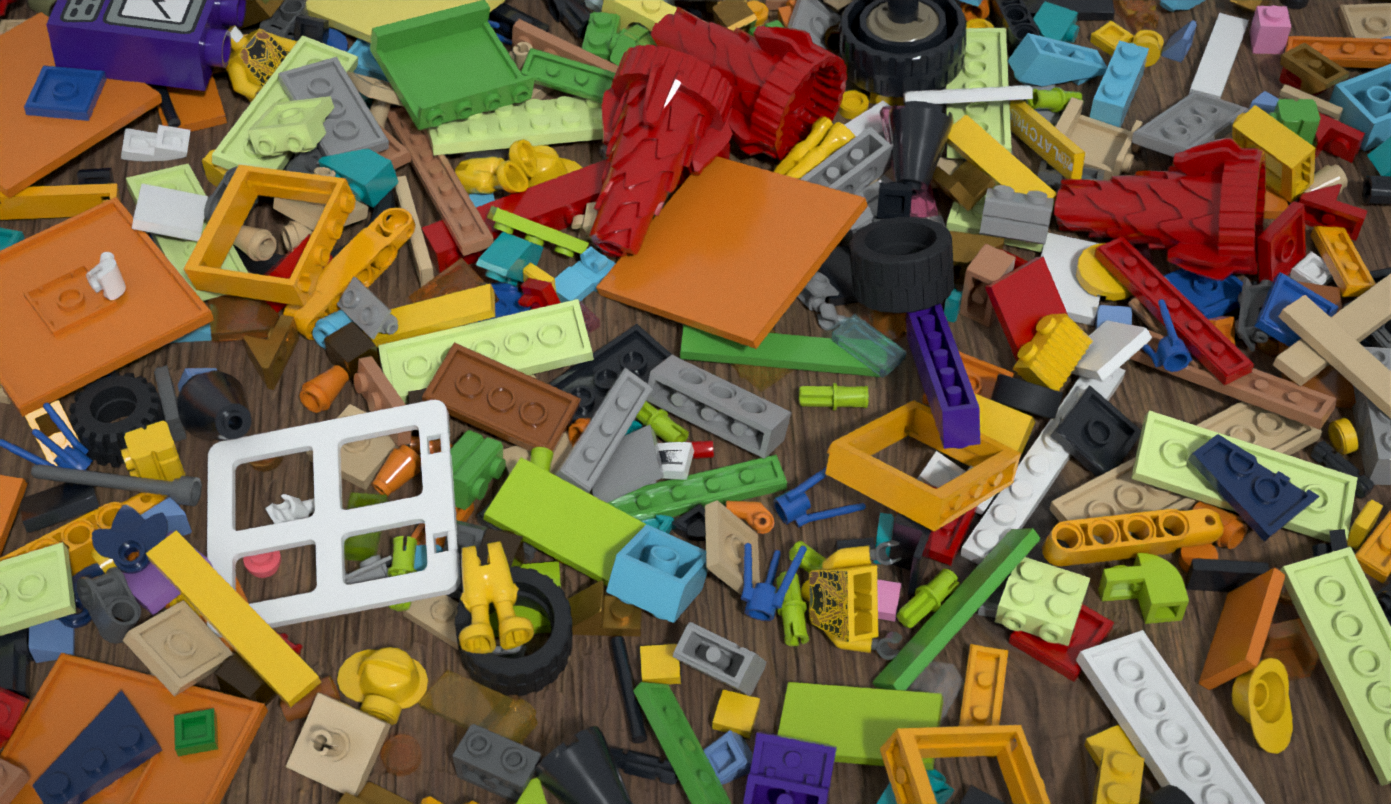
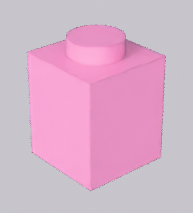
(1270, 30)

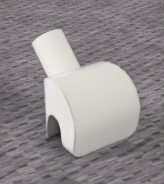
(107, 277)
(290, 509)

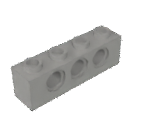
(854, 164)
(718, 406)
(1374, 429)

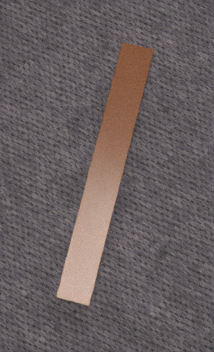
(441, 185)

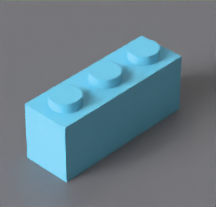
(1119, 83)

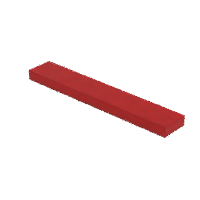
(1191, 326)

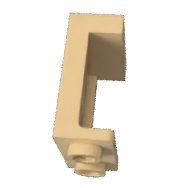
(1104, 144)

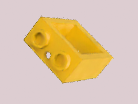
(1287, 155)

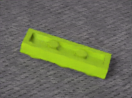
(536, 232)

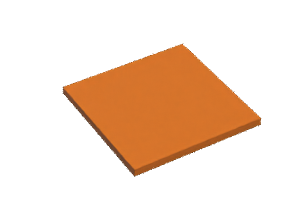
(40, 144)
(733, 250)
(65, 333)
(82, 688)

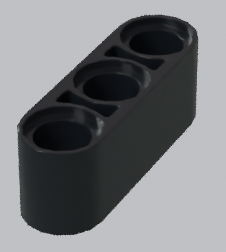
(1015, 18)

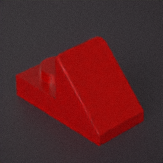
(1337, 139)
(1325, 211)

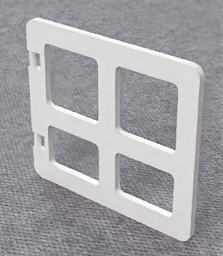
(333, 525)

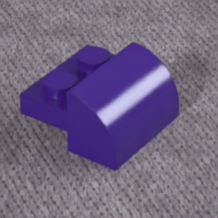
(789, 771)

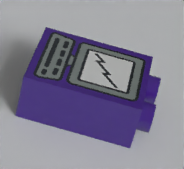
(146, 39)

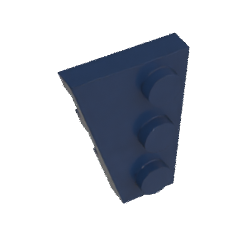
(99, 755)

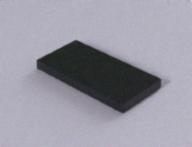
(594, 378)

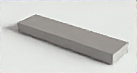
(604, 431)

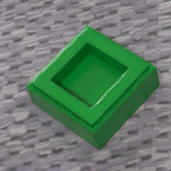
(196, 732)

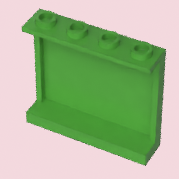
(449, 65)

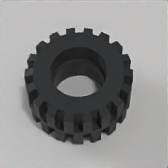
(107, 401)

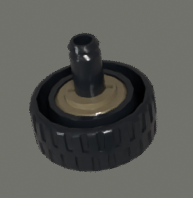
(902, 44)

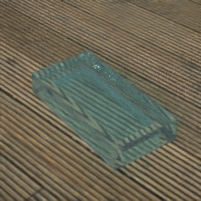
(868, 345)

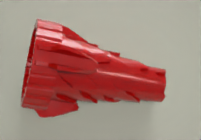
(776, 77)
(655, 120)
(1198, 210)

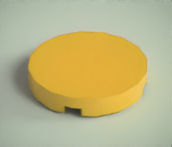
(1097, 278)

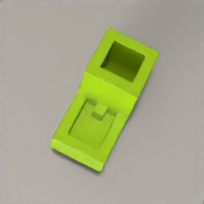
(1150, 581)

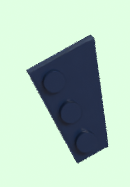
(1256, 493)

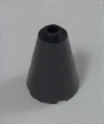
(917, 142)
(214, 406)
(583, 771)

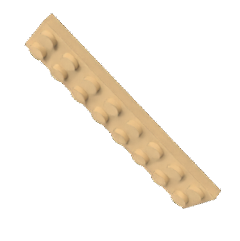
(1119, 494)

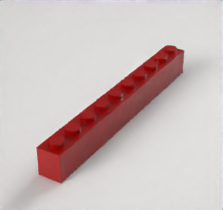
(548, 203)

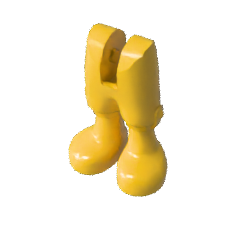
(816, 148)
(496, 174)
(490, 585)

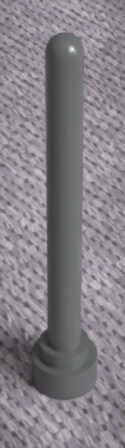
(183, 490)

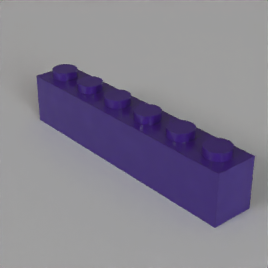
(944, 378)

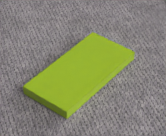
(562, 520)
(856, 718)

